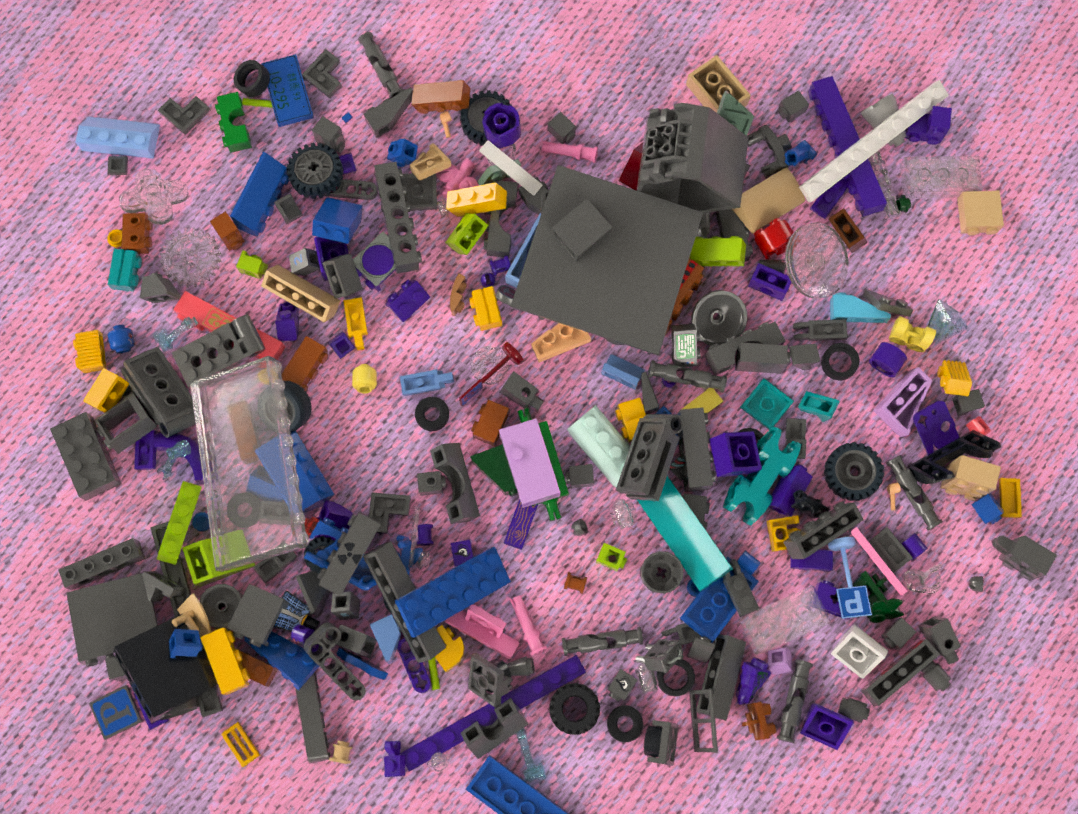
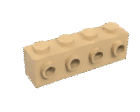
(300, 293)

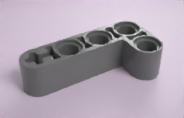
(336, 666)

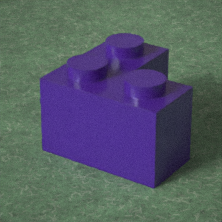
(931, 126)

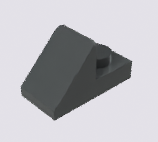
(804, 355)
(159, 585)

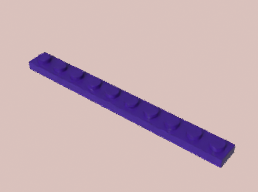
(486, 716)

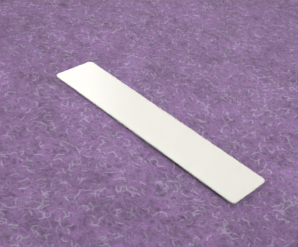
(510, 167)

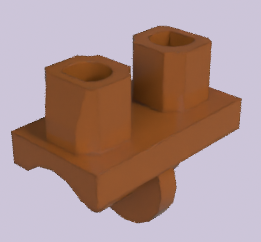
(756, 720)

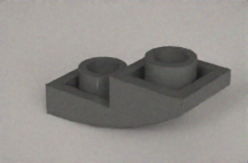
(701, 649)

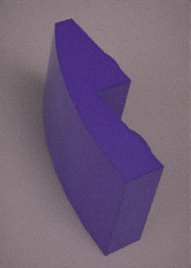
(819, 560)

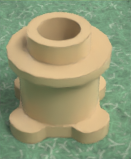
(341, 752)

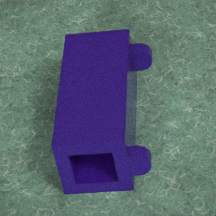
(783, 493)

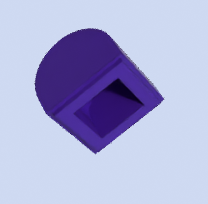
(914, 546)

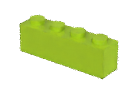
(718, 251)
(179, 523)

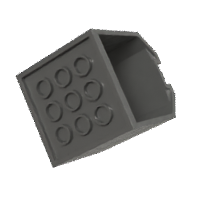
(693, 158)

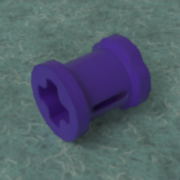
(500, 265)
(425, 535)

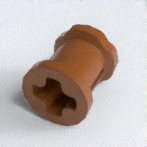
(575, 583)

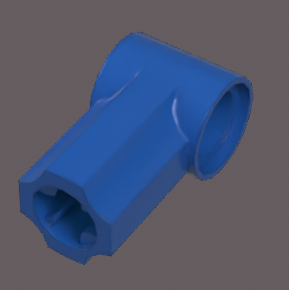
(800, 154)

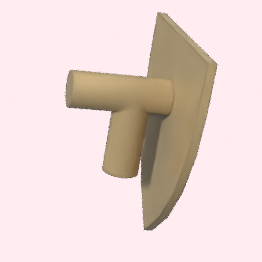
(193, 616)

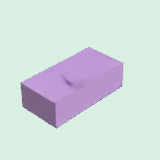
(529, 463)

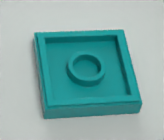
(767, 404)

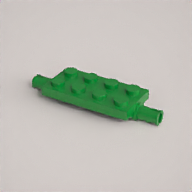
(551, 504)

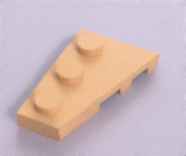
(558, 340)

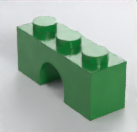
(230, 108)

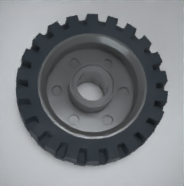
(843, 482)

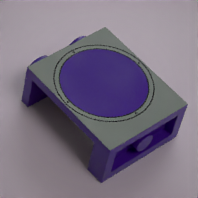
(375, 262)

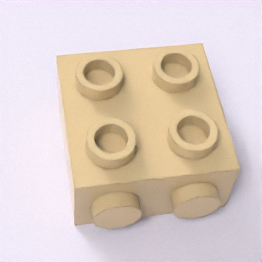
(980, 212)

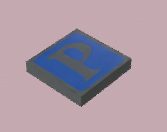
(115, 712)

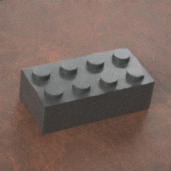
(694, 448)
(85, 456)

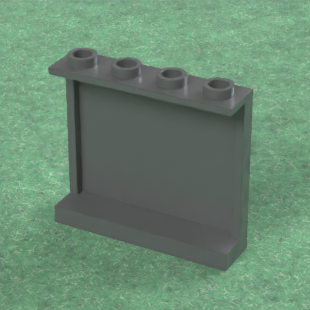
(109, 616)

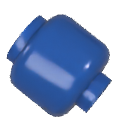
(121, 339)

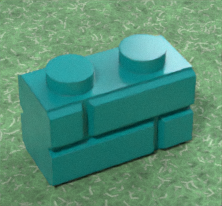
(124, 270)

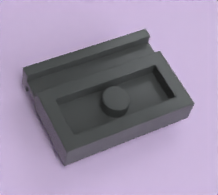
(890, 549)

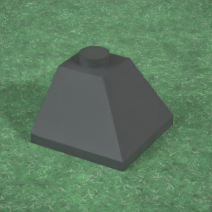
(313, 593)

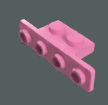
(485, 629)

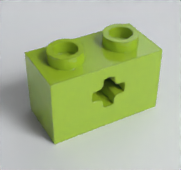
(466, 233)

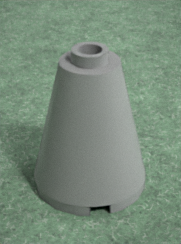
(880, 112)

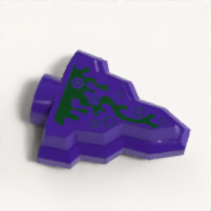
(752, 679)

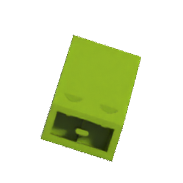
(202, 564)

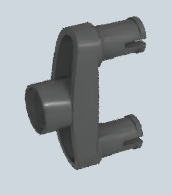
(777, 144)

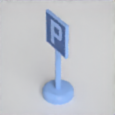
(852, 600)

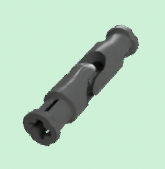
(380, 64)
(696, 378)
(909, 484)
(591, 642)
(792, 710)

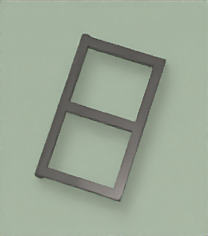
(695, 721)

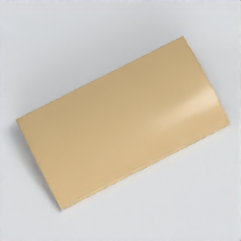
(769, 200)

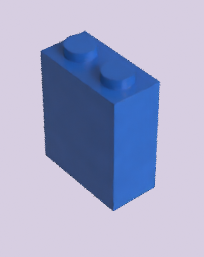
(337, 220)

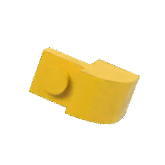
(454, 651)

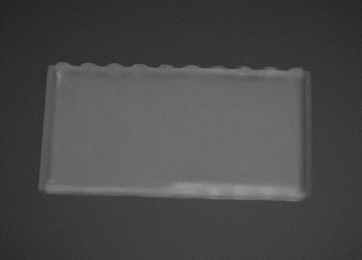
(248, 464)

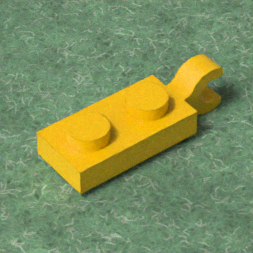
(356, 320)

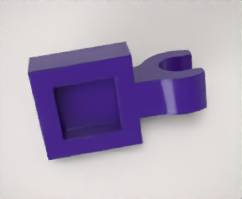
(394, 763)

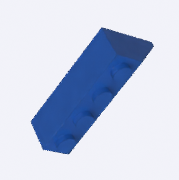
(259, 195)
(312, 483)

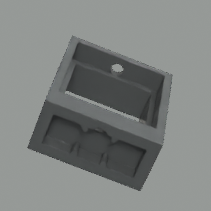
(117, 415)

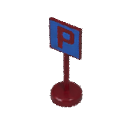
(511, 354)

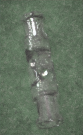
(879, 167)

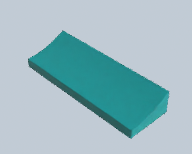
(686, 536)

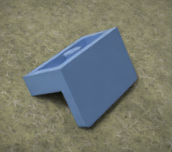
(622, 371)

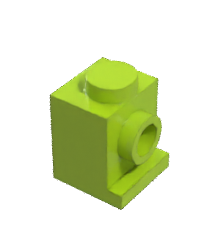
(251, 265)
(607, 551)

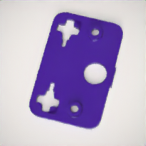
(932, 433)

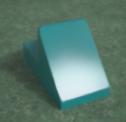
(818, 405)

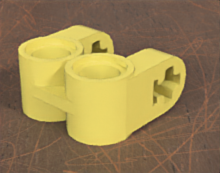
(914, 337)

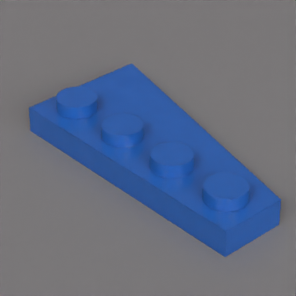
(287, 658)

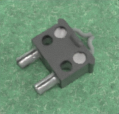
(661, 655)

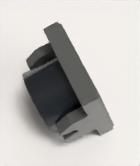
(491, 677)
(661, 742)

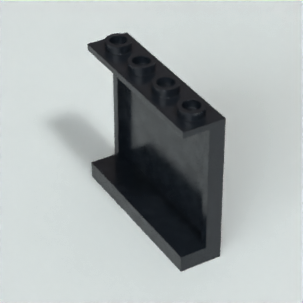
(156, 678)

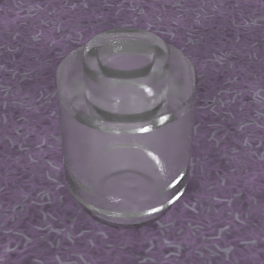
(646, 679)

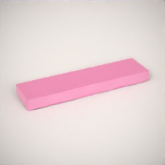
(878, 561)

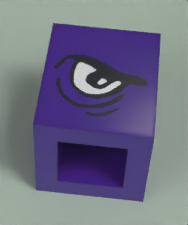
(461, 551)

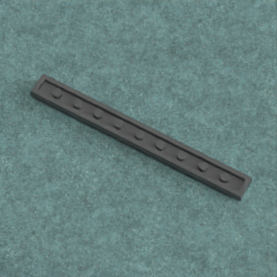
(210, 700)

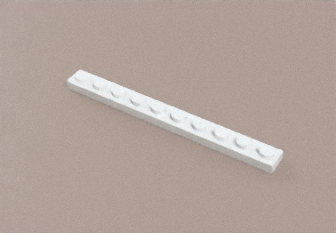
(873, 141)

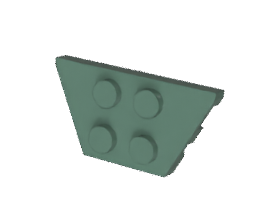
(735, 113)

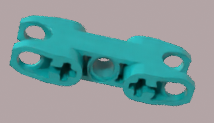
(755, 486)

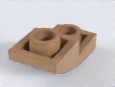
(456, 299)

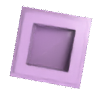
(780, 661)

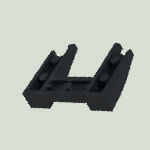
(931, 467)

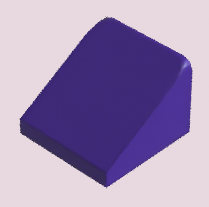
(341, 345)

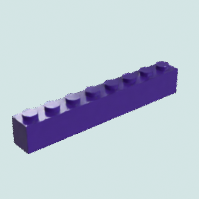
(841, 136)

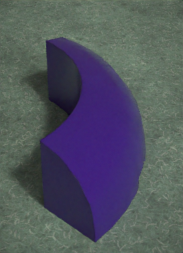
(162, 444)

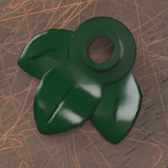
(885, 610)

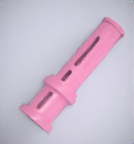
(579, 151)
(532, 634)

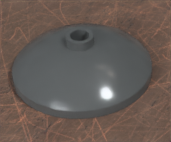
(730, 319)

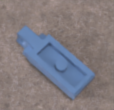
(425, 382)

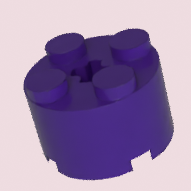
(501, 125)

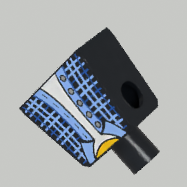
(295, 614)

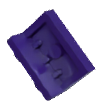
(407, 299)

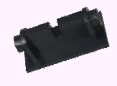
(808, 505)

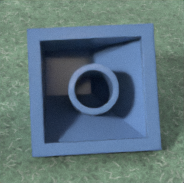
(387, 635)

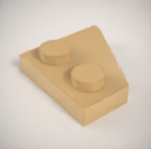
(430, 163)

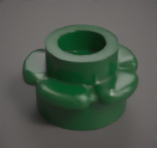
(903, 203)

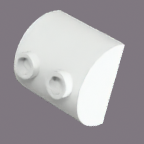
(859, 651)

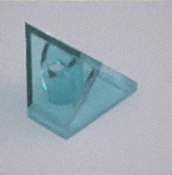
(946, 321)

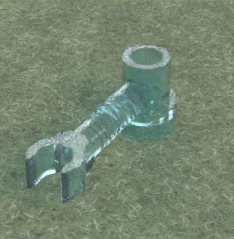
(165, 339)
(180, 449)
(533, 771)

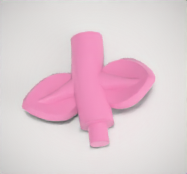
(457, 178)

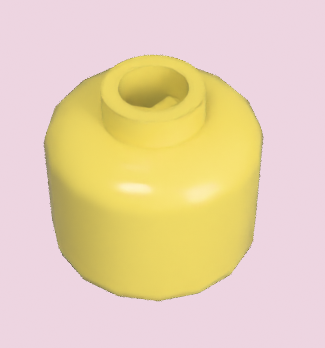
(364, 378)

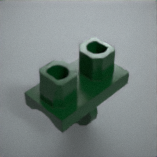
(865, 580)

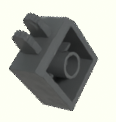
(1025, 556)

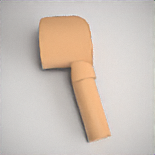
(444, 118)
(892, 490)

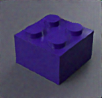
(735, 454)

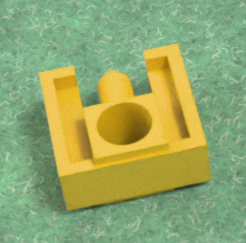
(781, 524)

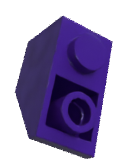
(287, 322)

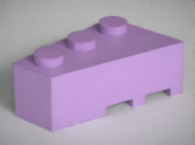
(904, 401)

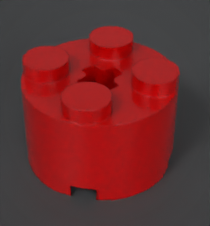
(773, 238)

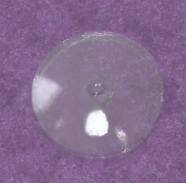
(816, 260)

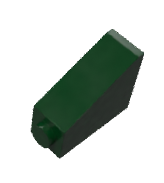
(496, 468)

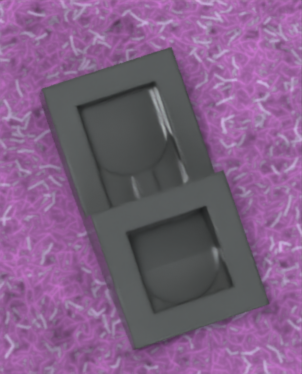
(796, 432)
(272, 566)

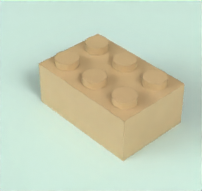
(712, 80)
(971, 478)

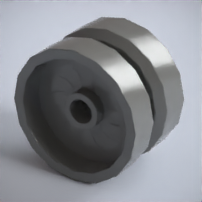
(218, 597)

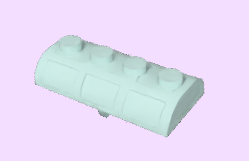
(601, 443)

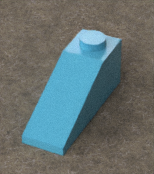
(855, 310)

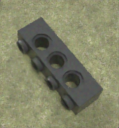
(101, 564)

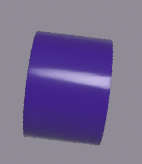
(888, 358)

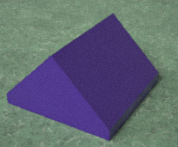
(327, 250)
(826, 726)

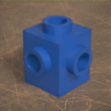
(402, 152)

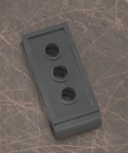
(246, 346)
(160, 391)
(650, 456)

